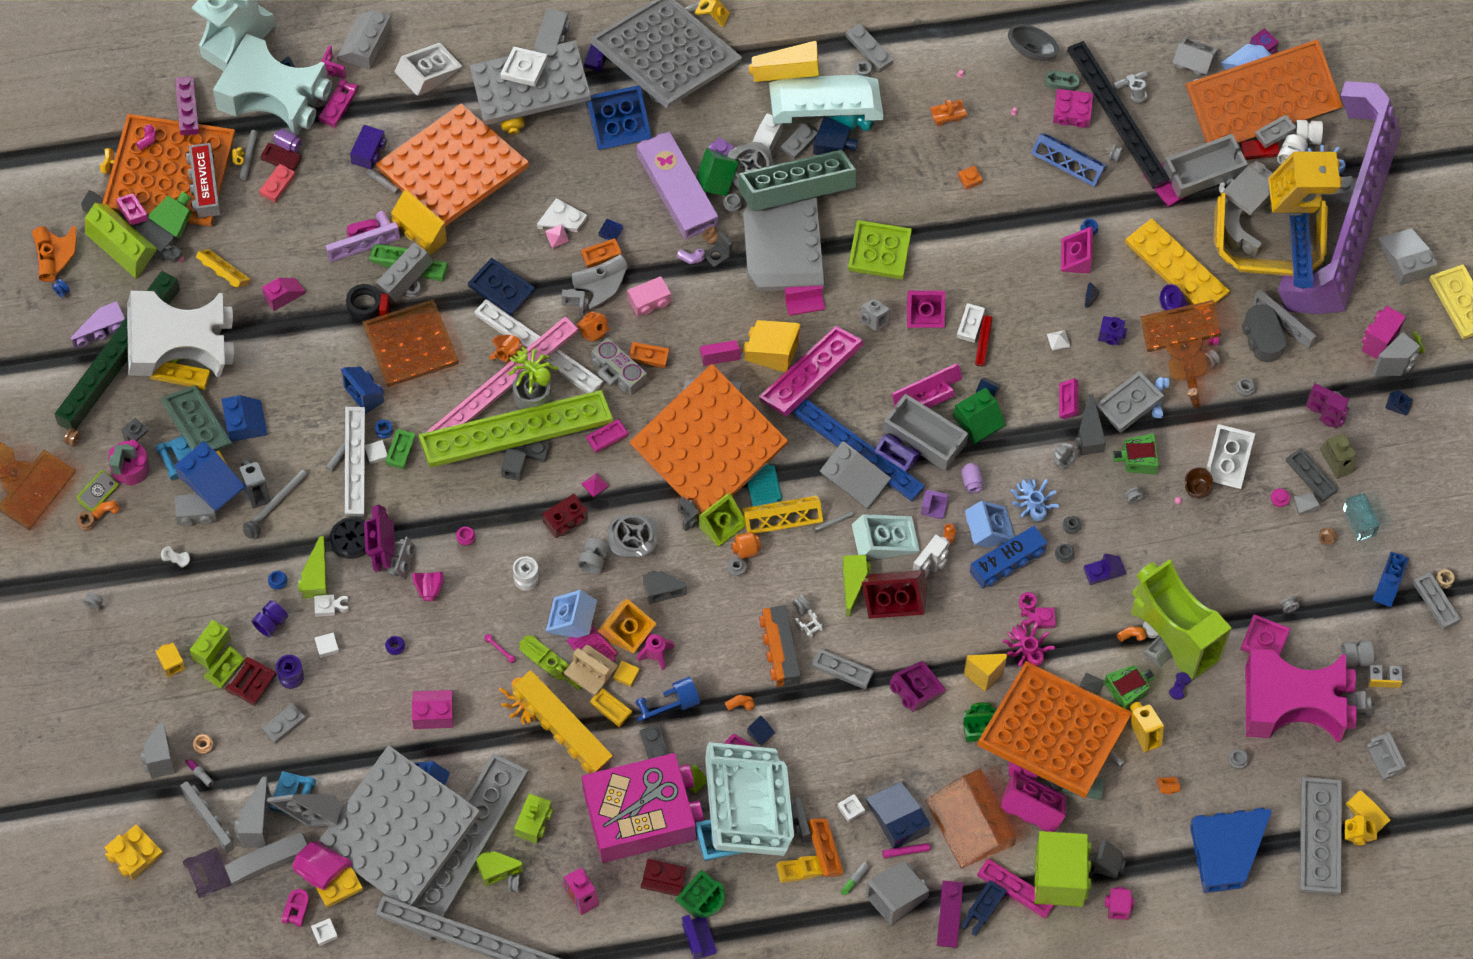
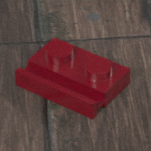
(663, 877)

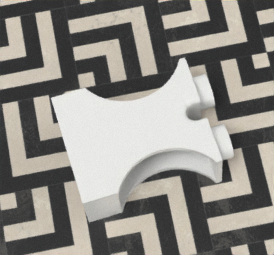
(167, 333)

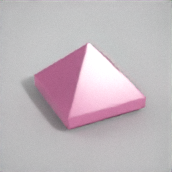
(556, 236)

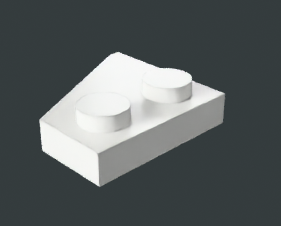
(563, 214)

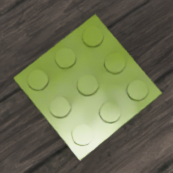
(879, 249)

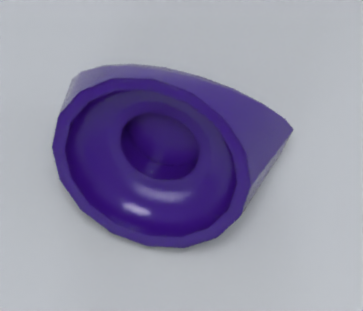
(1172, 297)

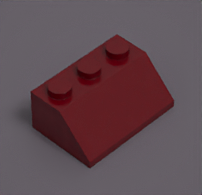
(895, 594)

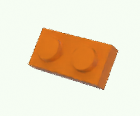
(600, 253)
(649, 354)

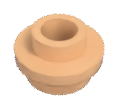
(202, 739)

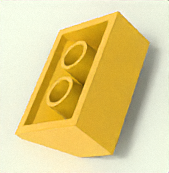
(419, 223)

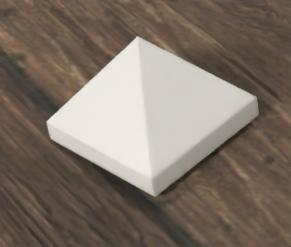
(1058, 340)

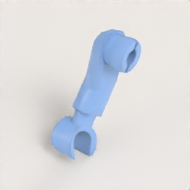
(1160, 384)

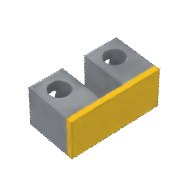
(1394, 676)

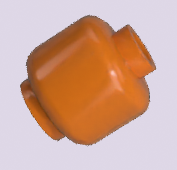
(746, 545)

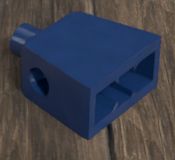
(833, 137)

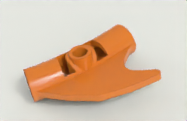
(53, 251)

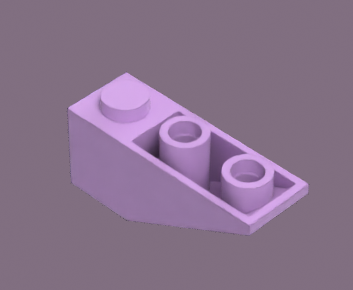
(99, 325)

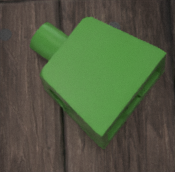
(172, 214)

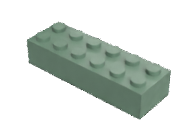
(797, 180)

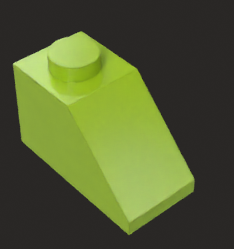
(497, 867)

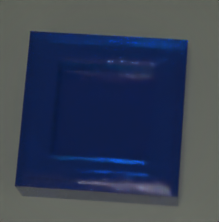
(610, 230)

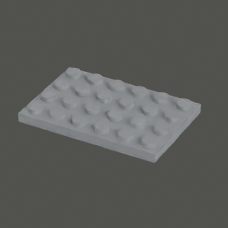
(558, 86)

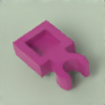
(1043, 616)

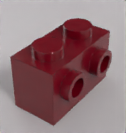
(565, 516)

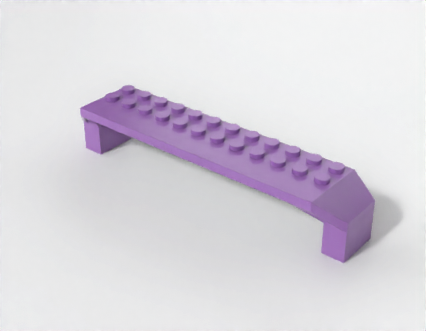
(1335, 281)

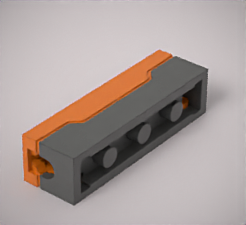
(780, 646)

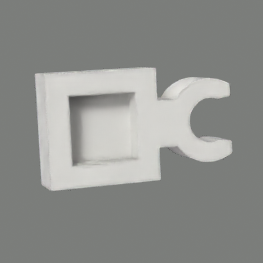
(326, 605)

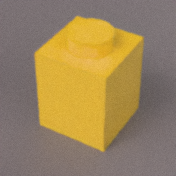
(170, 659)

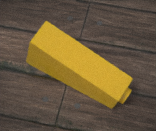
(786, 63)

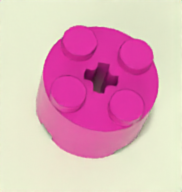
(133, 470)

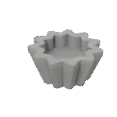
(1065, 455)

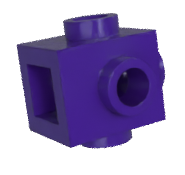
(1112, 330)

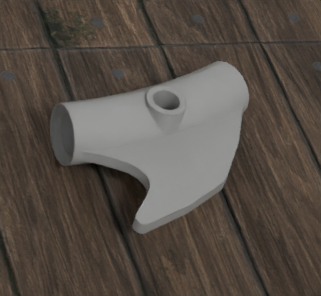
(601, 280)

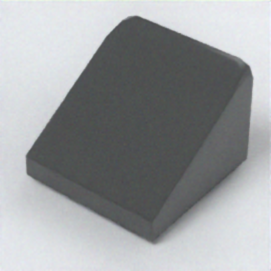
(89, 200)

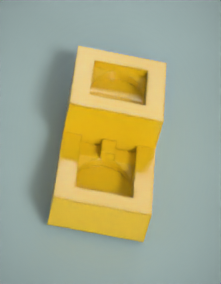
(1362, 805)
(797, 870)

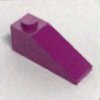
(949, 914)

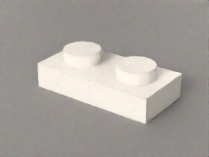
(970, 322)

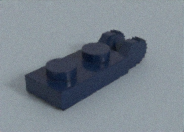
(984, 906)

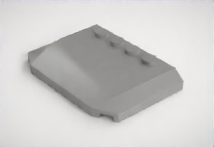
(784, 246)

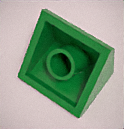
(716, 172)

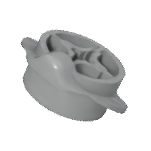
(752, 147)
(624, 523)

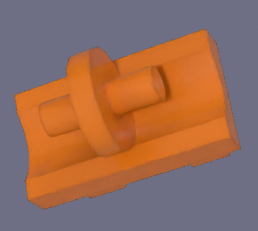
(948, 112)

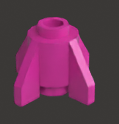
(428, 584)
(655, 649)

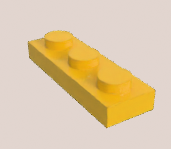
(223, 268)
(182, 375)

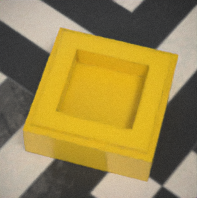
(626, 673)

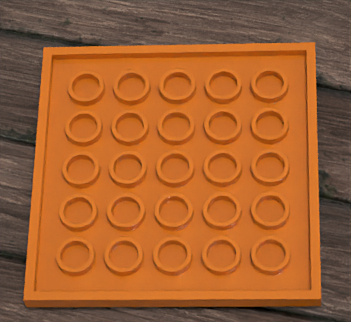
(453, 164)
(163, 165)
(708, 440)
(1054, 729)

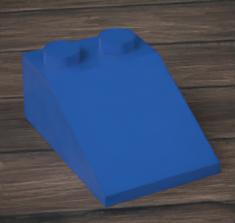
(209, 476)

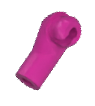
(149, 137)

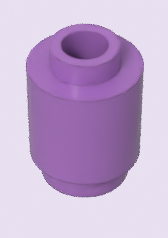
(287, 140)

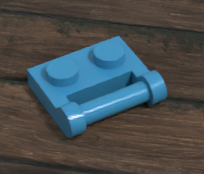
(180, 450)
(289, 785)

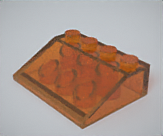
(971, 819)

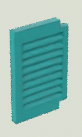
(764, 486)

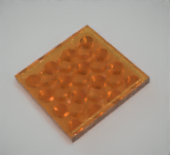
(410, 343)

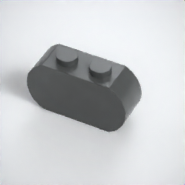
(1264, 333)

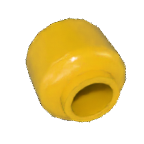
(513, 125)

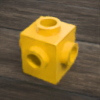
(1360, 829)

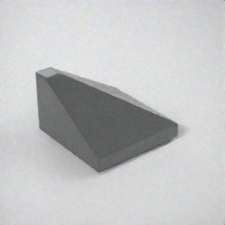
(1091, 683)

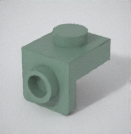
(120, 453)

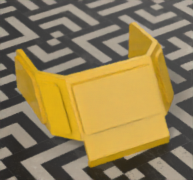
(1268, 266)

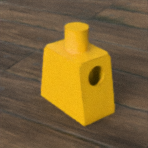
(1146, 726)

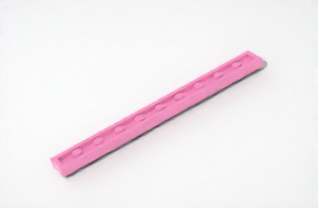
(501, 381)

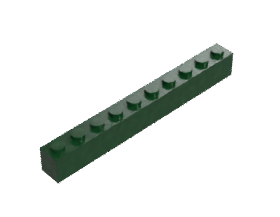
(107, 363)

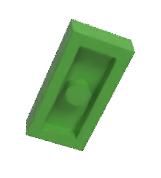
(400, 449)

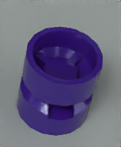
(267, 621)
(290, 671)

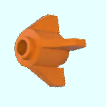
(506, 347)

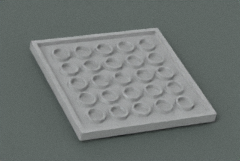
(666, 50)
(400, 827)

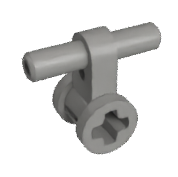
(1136, 85)

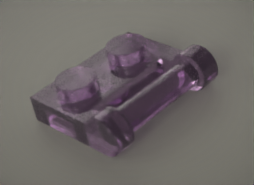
(213, 868)

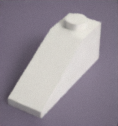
(768, 135)

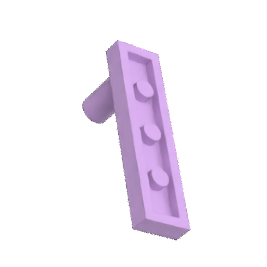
(384, 234)

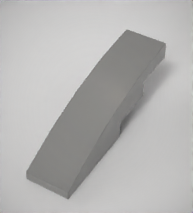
(265, 858)

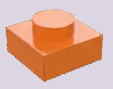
(970, 177)
(1168, 785)

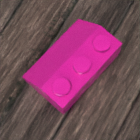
(1034, 802)

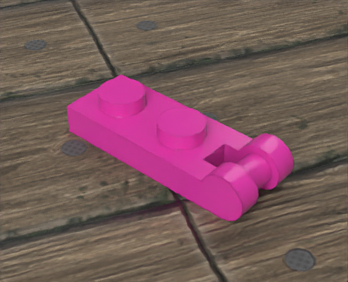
(338, 103)

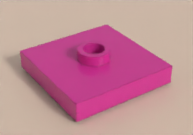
(1265, 635)

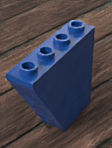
(1227, 847)

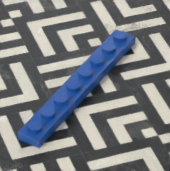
(1301, 251)
(836, 433)

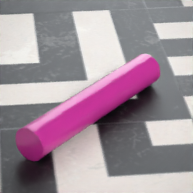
(905, 850)

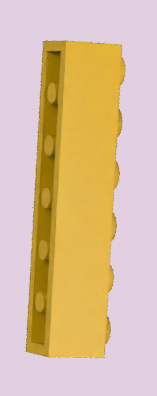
(561, 722)

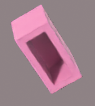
(649, 296)

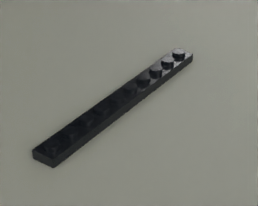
(1118, 115)

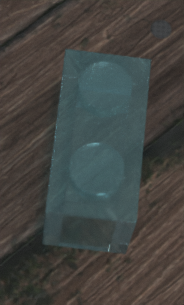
(1361, 516)

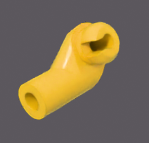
(237, 156)

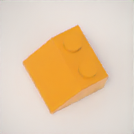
(627, 626)

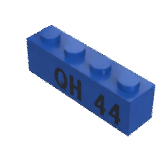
(1008, 557)

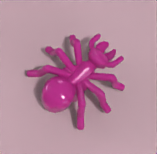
(1029, 645)

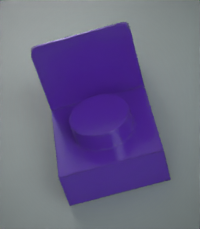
(1105, 569)

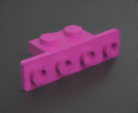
(933, 388)

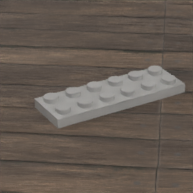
(1320, 836)

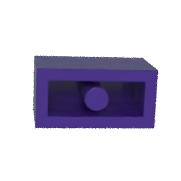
(368, 147)

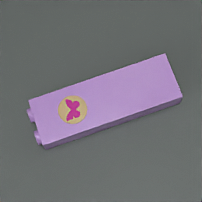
(676, 185)

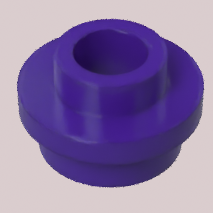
(395, 640)

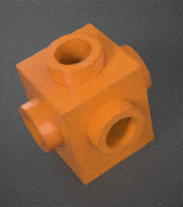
(593, 326)

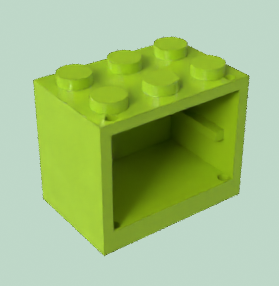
(1062, 868)

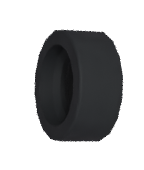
(358, 290)

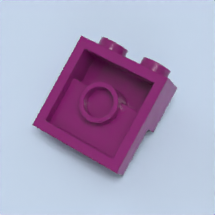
(1329, 404)
(916, 686)

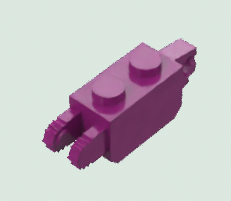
(379, 538)

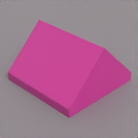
(1077, 251)
(925, 309)

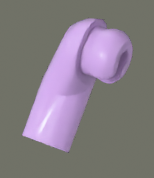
(692, 258)

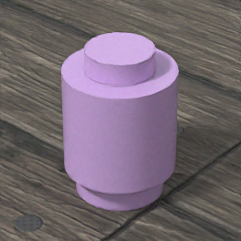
(972, 478)

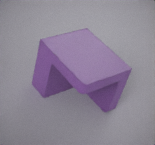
(934, 504)

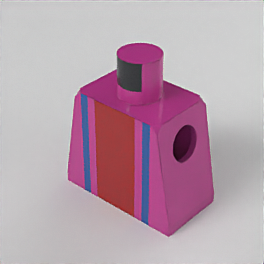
(580, 887)

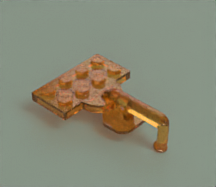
(1182, 335)
(32, 487)

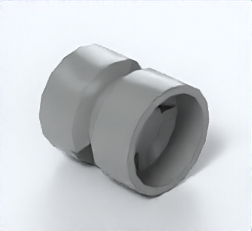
(593, 555)
(1358, 654)

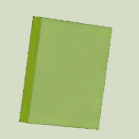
(722, 520)

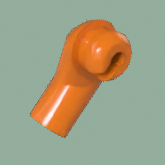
(106, 506)
(949, 532)
(1130, 631)

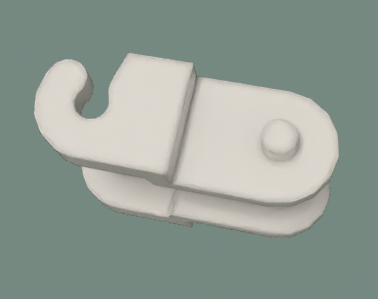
(805, 627)

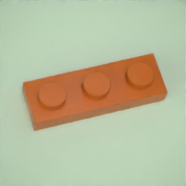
(825, 847)

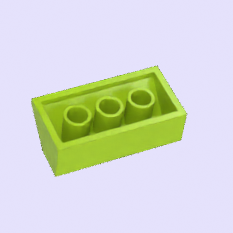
(118, 239)

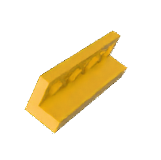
(782, 507)

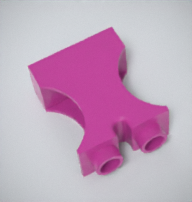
(1286, 695)

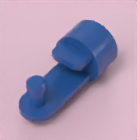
(684, 692)

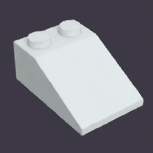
(427, 68)
(1230, 455)

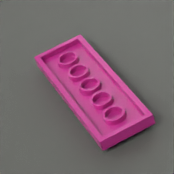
(811, 371)

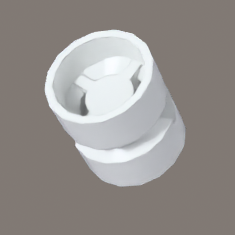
(1310, 131)
(1292, 144)
(525, 573)

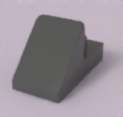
(799, 821)

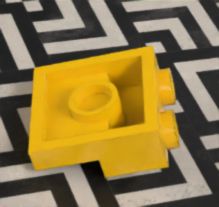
(132, 852)

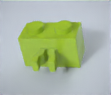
(533, 818)

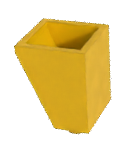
(772, 344)

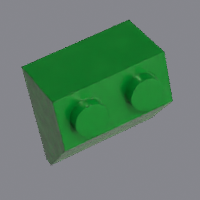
(979, 415)

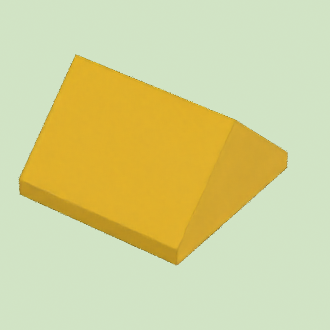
(985, 669)

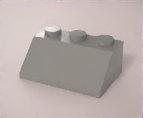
(365, 39)

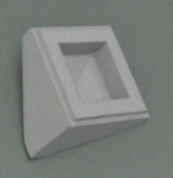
(1306, 503)

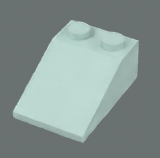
(885, 536)

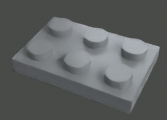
(1130, 401)

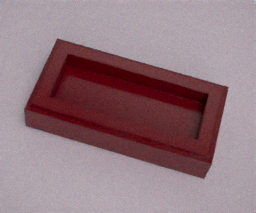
(276, 155)

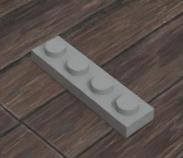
(1287, 321)
(213, 823)

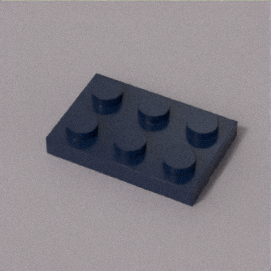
(501, 286)

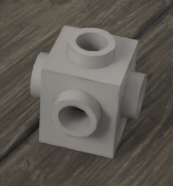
(875, 314)

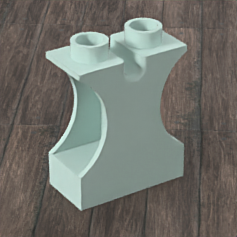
(227, 26)
(263, 84)

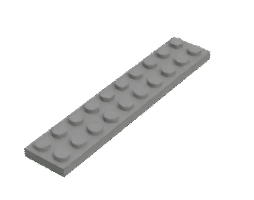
(492, 796)

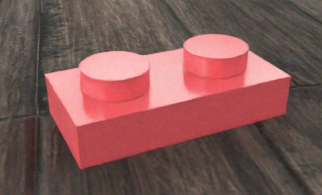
(277, 183)

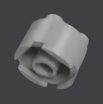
(522, 398)

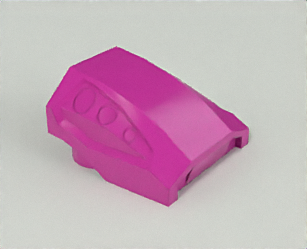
(319, 864)

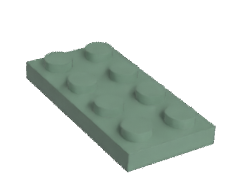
(195, 419)

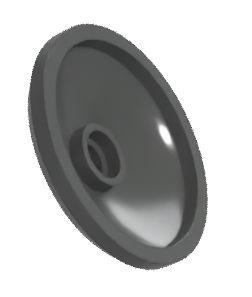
(1033, 42)

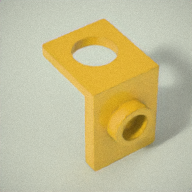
(716, 9)

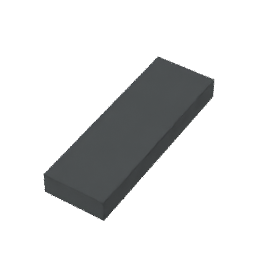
(1311, 475)

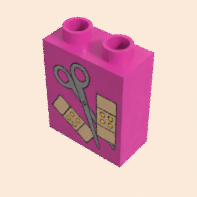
(641, 807)

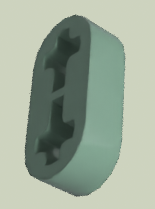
(1061, 80)

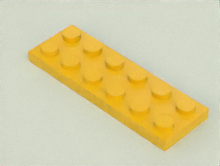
(1175, 264)

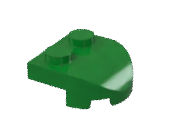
(976, 720)
(702, 896)

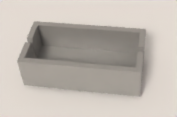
(1205, 166)
(925, 431)

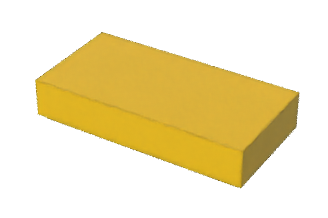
(610, 707)

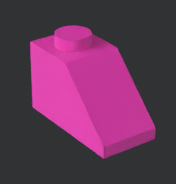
(281, 292)

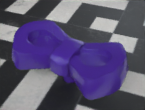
(1181, 680)

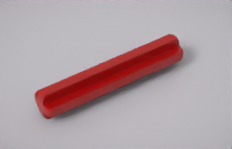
(983, 340)

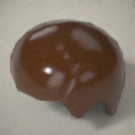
(1199, 483)

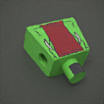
(1138, 455)
(1128, 685)

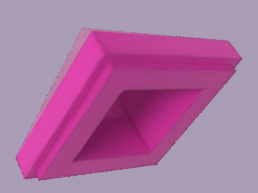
(594, 485)

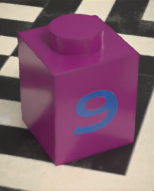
(1266, 40)

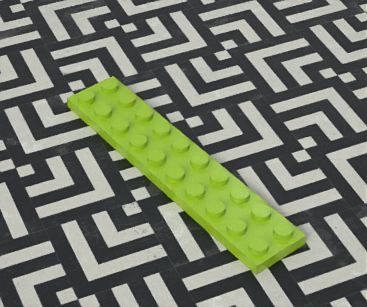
(515, 428)

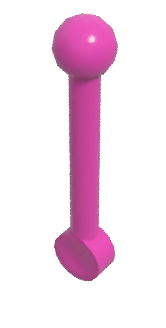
(488, 638)

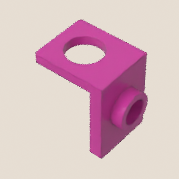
(332, 68)

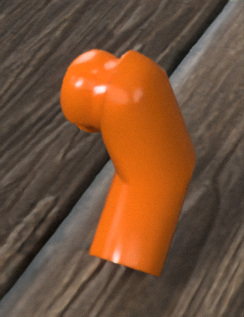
(740, 700)

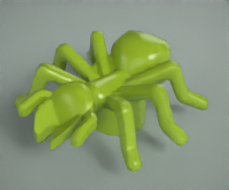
(535, 370)

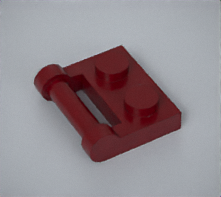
(256, 683)

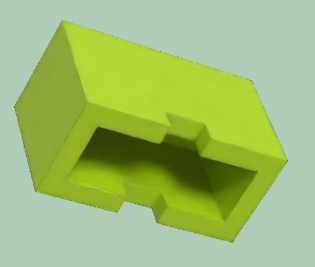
(210, 643)

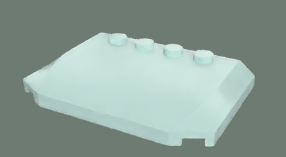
(825, 97)
(748, 799)

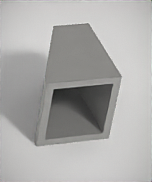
(896, 892)

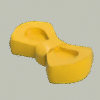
(109, 156)

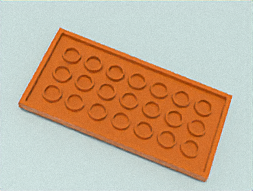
(1264, 90)

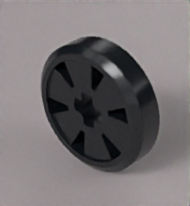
(340, 538)

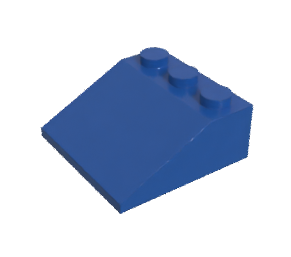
(618, 117)

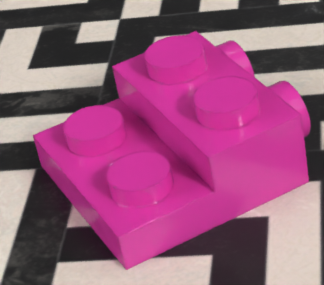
(1073, 108)

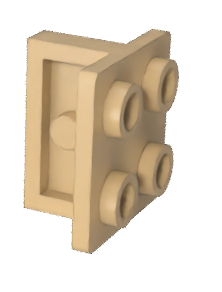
(590, 669)

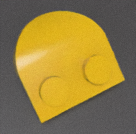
(340, 888)

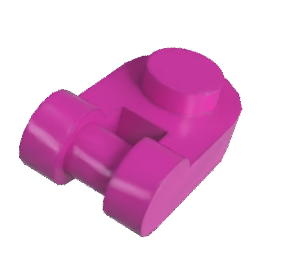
(361, 227)
(298, 901)

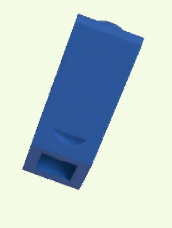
(1390, 579)

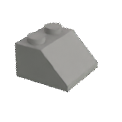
(1194, 56)
(1397, 357)
(157, 754)

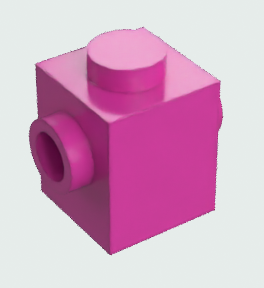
(1119, 903)

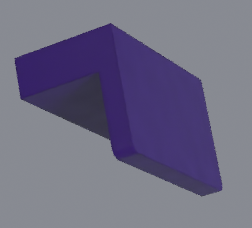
(594, 59)
(698, 937)

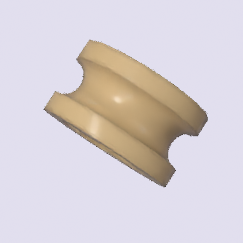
(1445, 585)

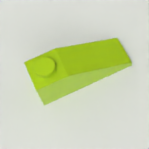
(314, 572)
(854, 572)

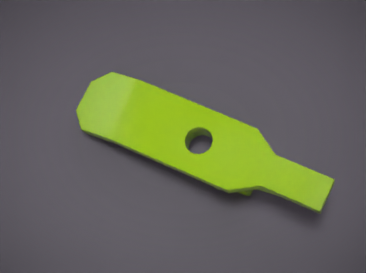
(542, 656)

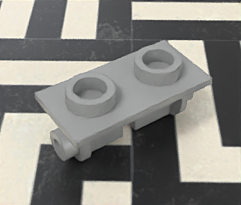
(404, 551)

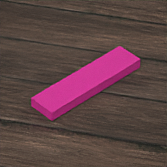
(1015, 886)

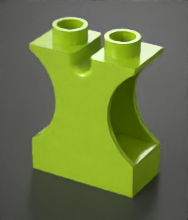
(1186, 626)

